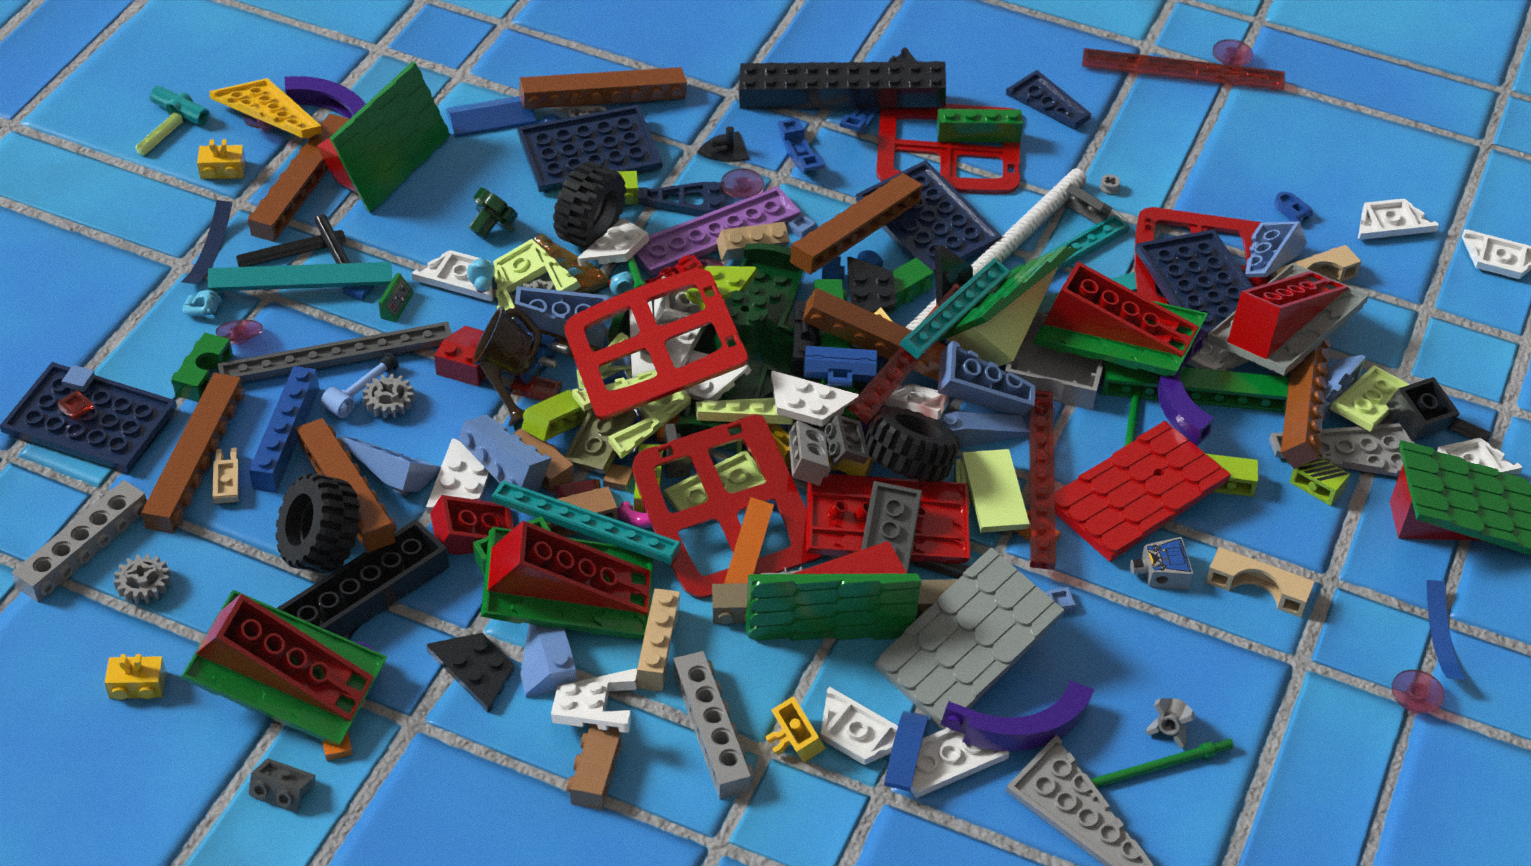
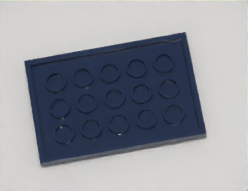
(608, 137)
(937, 220)
(1196, 274)
(109, 434)

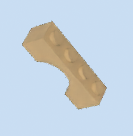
(1335, 264)
(1234, 569)
(657, 640)

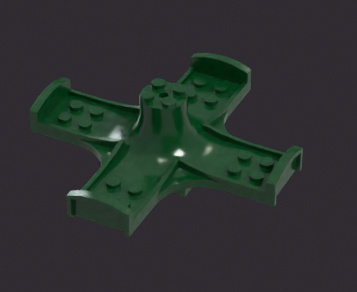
(764, 326)

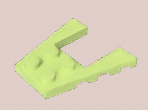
(526, 264)
(656, 413)

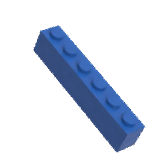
(281, 433)

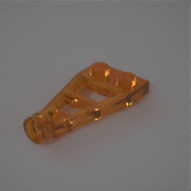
(591, 277)

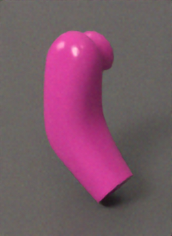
(629, 516)

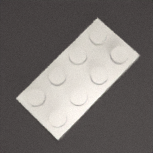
(947, 759)

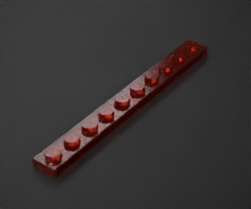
(1183, 69)
(889, 377)
(1041, 483)

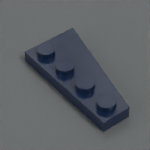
(1049, 99)

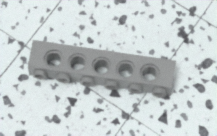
(808, 452)
(79, 541)
(713, 725)

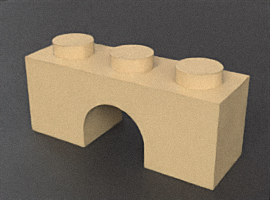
(733, 241)

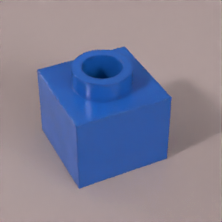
(833, 269)

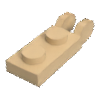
(226, 477)

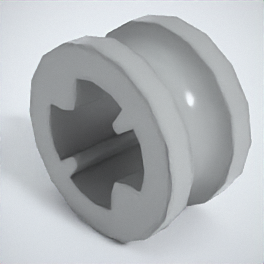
(1110, 184)

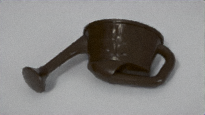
(507, 350)

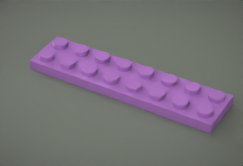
(700, 234)

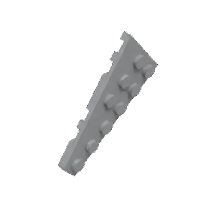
(1359, 448)
(1073, 805)

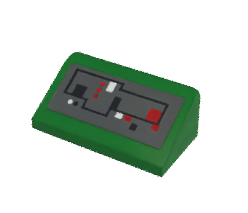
(395, 298)

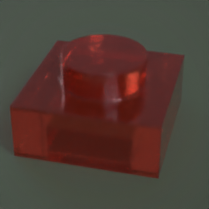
(75, 405)

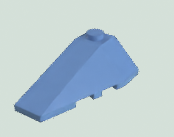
(1274, 247)
(1340, 377)
(983, 427)
(392, 467)
(546, 660)

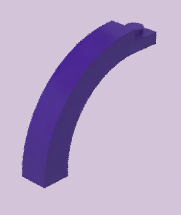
(323, 94)
(1178, 406)
(1020, 732)

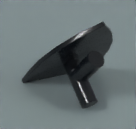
(725, 147)

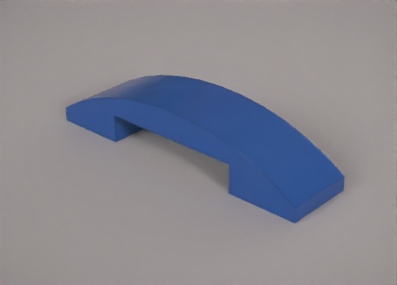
(860, 119)
(798, 147)
(906, 750)

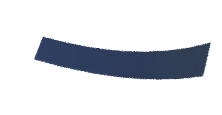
(212, 244)

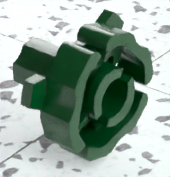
(491, 212)

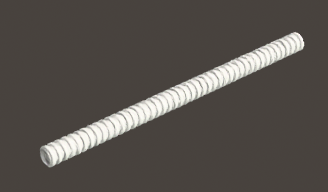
(1021, 230)

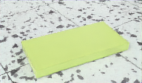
(1367, 398)
(735, 474)
(995, 490)

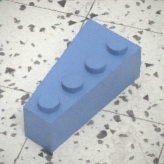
(553, 308)
(983, 383)
(504, 453)

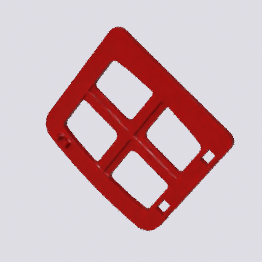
(947, 151)
(1196, 223)
(653, 339)
(721, 504)

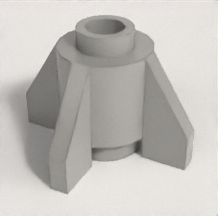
(1172, 719)

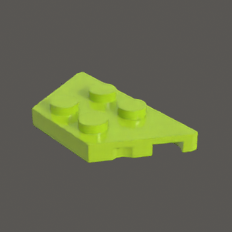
(727, 280)

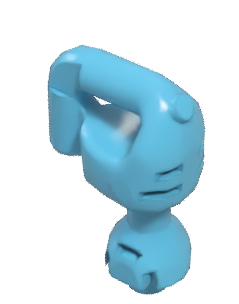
(202, 304)

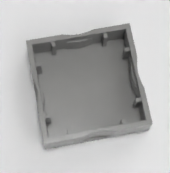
(1067, 375)

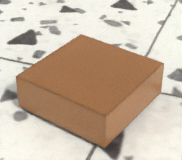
(618, 477)

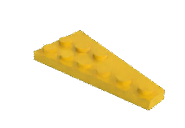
(269, 104)

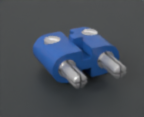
(548, 349)

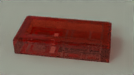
(537, 388)

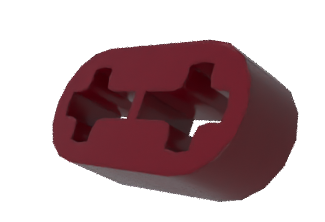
(576, 487)

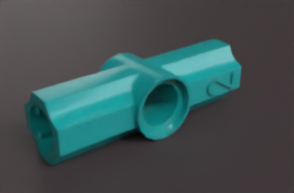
(179, 104)

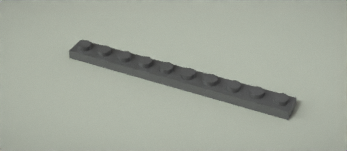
(337, 352)

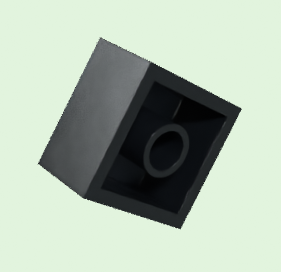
(1422, 408)

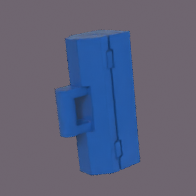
(840, 365)

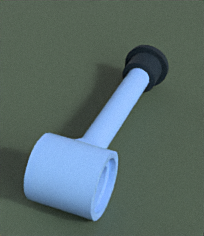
(341, 402)

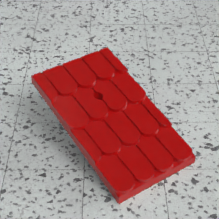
(1138, 490)
(840, 510)

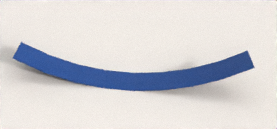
(1440, 630)

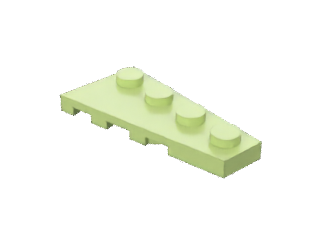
(736, 409)

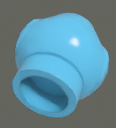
(480, 274)
(620, 283)

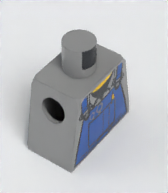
(1164, 564)

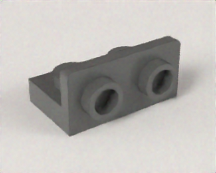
(1087, 204)
(846, 440)
(680, 467)
(280, 784)

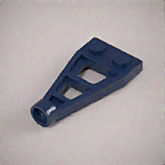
(711, 191)

